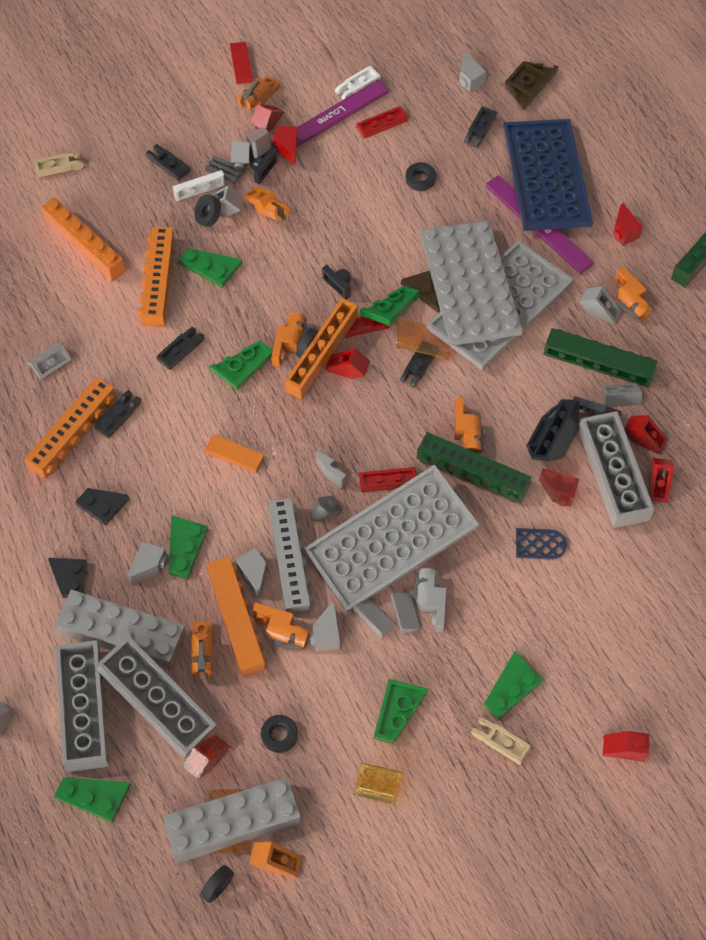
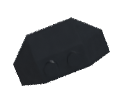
(555, 431)

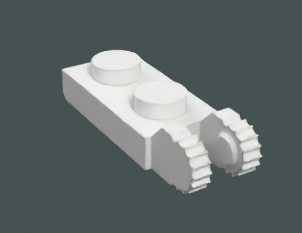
(357, 82)

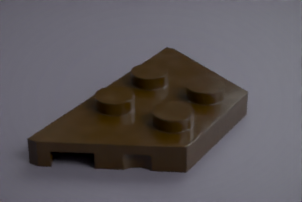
(528, 81)
(423, 283)

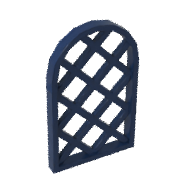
(542, 531)

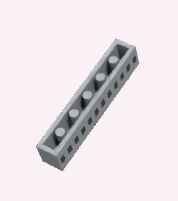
(288, 554)

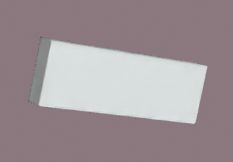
(199, 185)

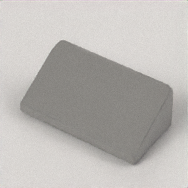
(621, 395)
(405, 612)
(374, 618)

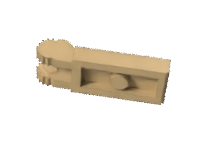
(58, 164)
(502, 741)

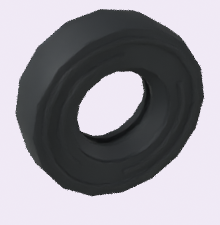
(418, 185)
(200, 208)
(305, 341)
(288, 742)
(217, 883)

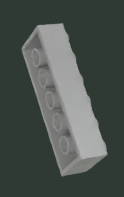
(615, 470)
(96, 619)
(155, 696)
(81, 707)
(231, 820)

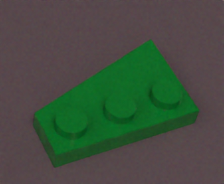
(210, 266)
(392, 307)
(242, 366)
(185, 544)
(512, 686)
(397, 709)
(93, 796)

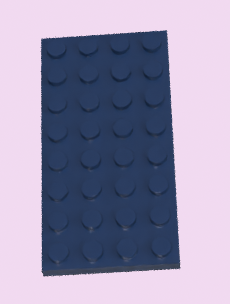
(547, 175)

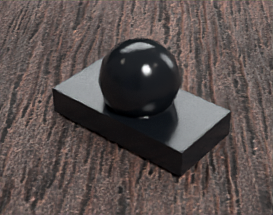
(263, 165)
(338, 280)

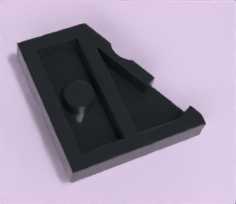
(598, 408)

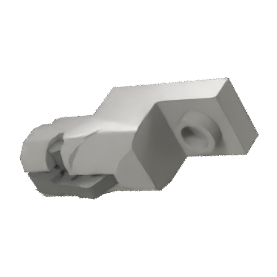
(430, 596)

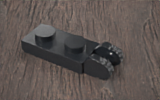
(480, 125)
(168, 162)
(179, 348)
(417, 367)
(117, 415)

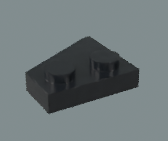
(101, 504)
(69, 574)

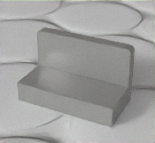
(49, 360)

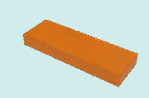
(234, 453)

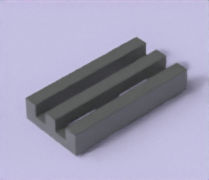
(226, 168)

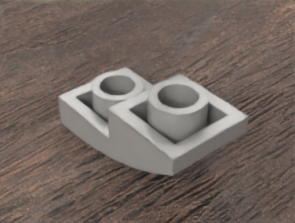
(326, 465)

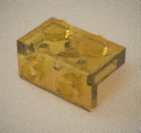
(378, 783)

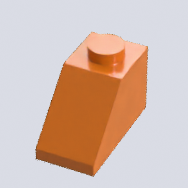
(275, 859)

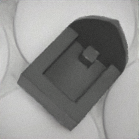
(325, 507)

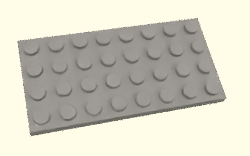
(470, 283)
(533, 287)
(391, 538)

